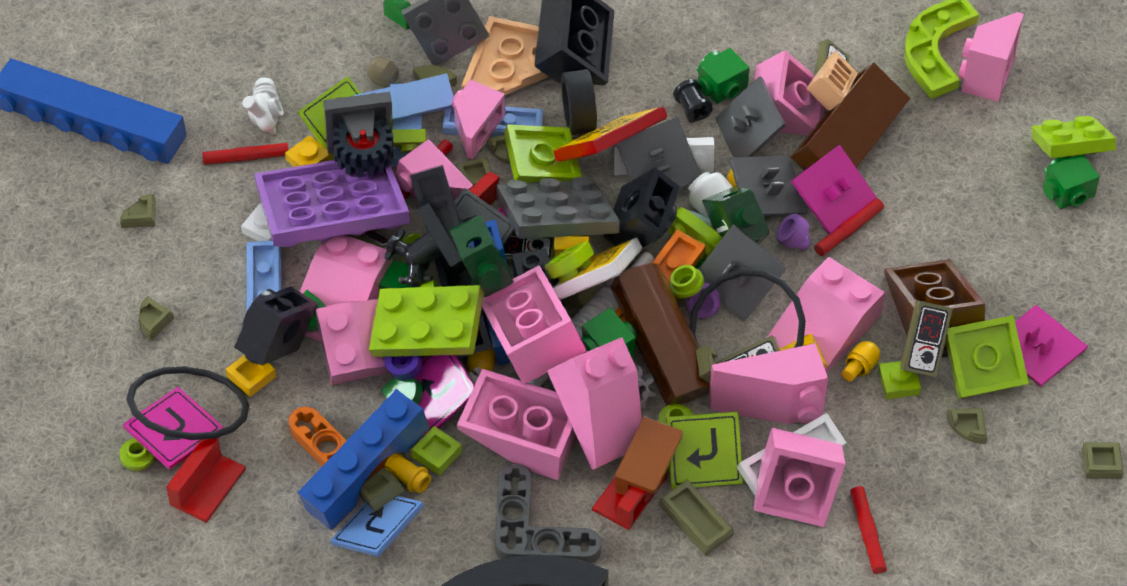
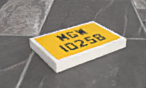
(602, 268)

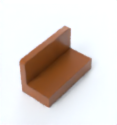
(647, 456)

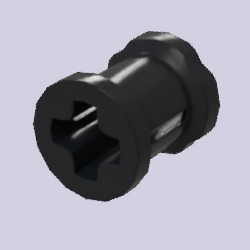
(691, 98)

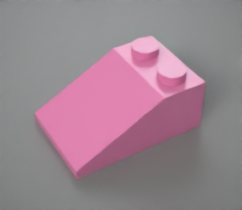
(345, 272)
(836, 310)
(532, 325)
(346, 338)
(772, 386)
(600, 400)
(519, 423)

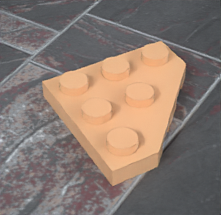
(506, 57)

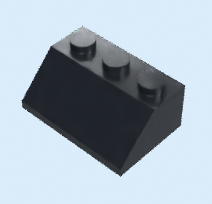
(575, 38)

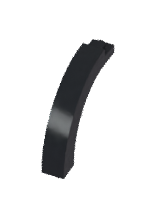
(433, 188)
(533, 571)

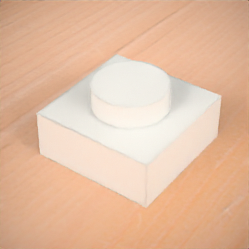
(256, 225)

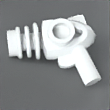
(264, 105)

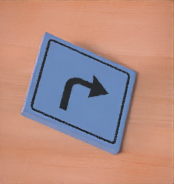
(374, 531)

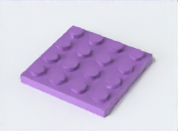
(328, 202)

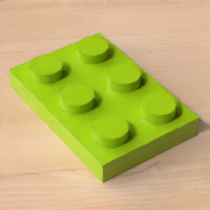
(426, 321)

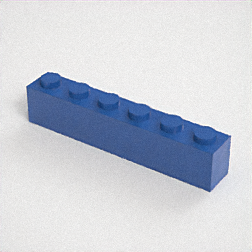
(91, 111)

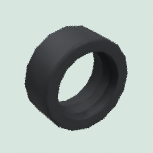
(579, 101)

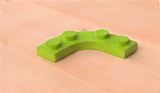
(922, 44)

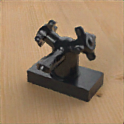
(424, 249)

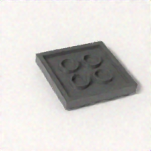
(557, 208)

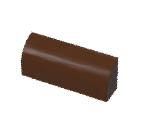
(855, 121)
(661, 332)

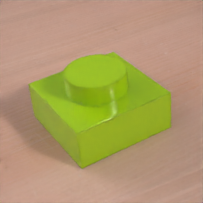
(408, 139)
(898, 382)
(436, 450)

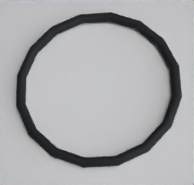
(756, 273)
(180, 434)

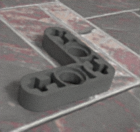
(530, 536)

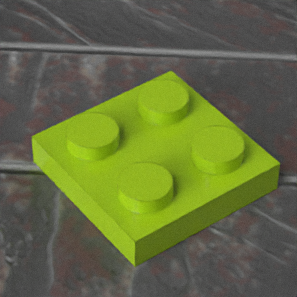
(1074, 137)
(533, 156)
(986, 356)

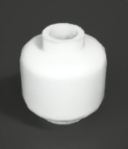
(704, 187)

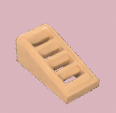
(832, 81)

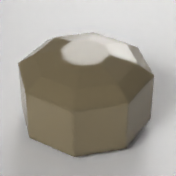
(382, 72)

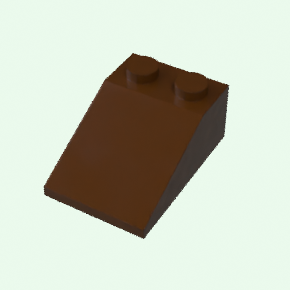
(937, 284)

